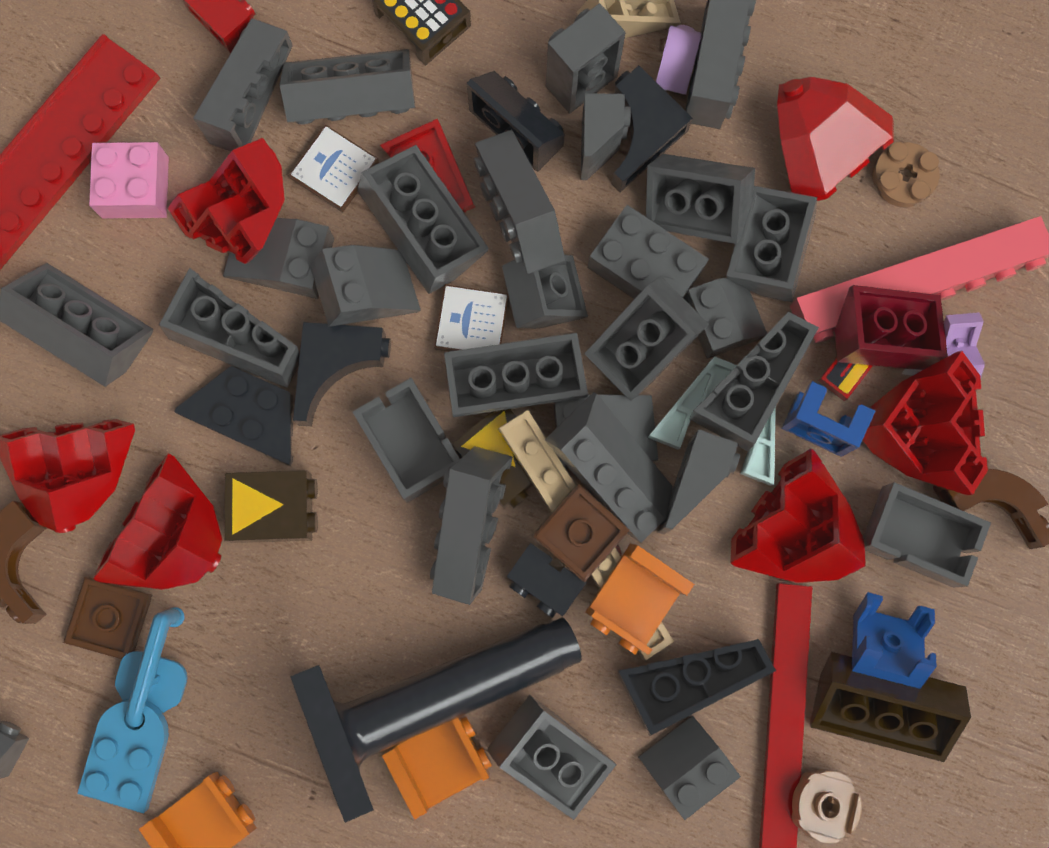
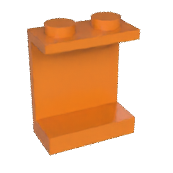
(636, 598)
(437, 765)
(202, 818)

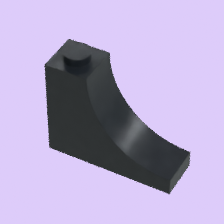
(654, 124)
(330, 355)

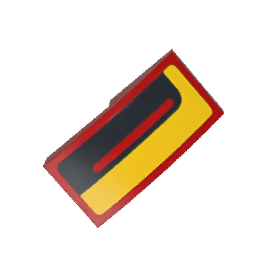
(844, 378)

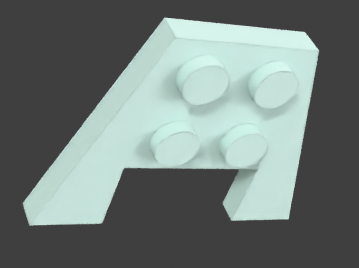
(673, 427)

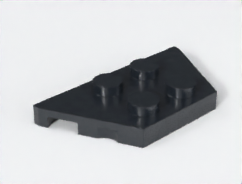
(245, 412)

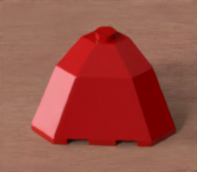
(828, 133)
(236, 204)
(933, 426)
(68, 471)
(801, 528)
(166, 536)

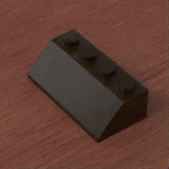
(890, 713)

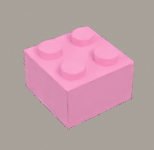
(129, 180)

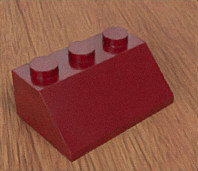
(890, 328)

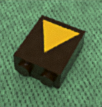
(487, 436)
(270, 506)

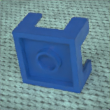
(822, 431)
(890, 645)

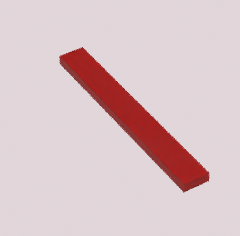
(785, 714)

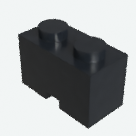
(545, 583)

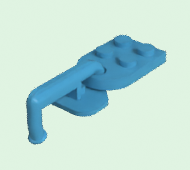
(122, 755)

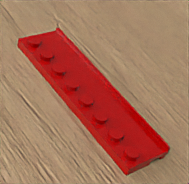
(60, 135)

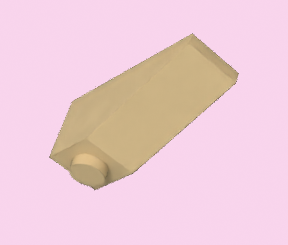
(639, 15)

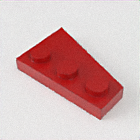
(437, 151)

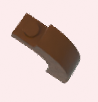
(1013, 496)
(16, 532)

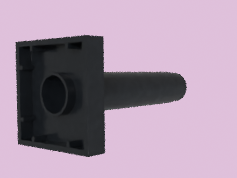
(365, 726)

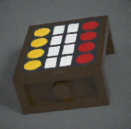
(426, 23)

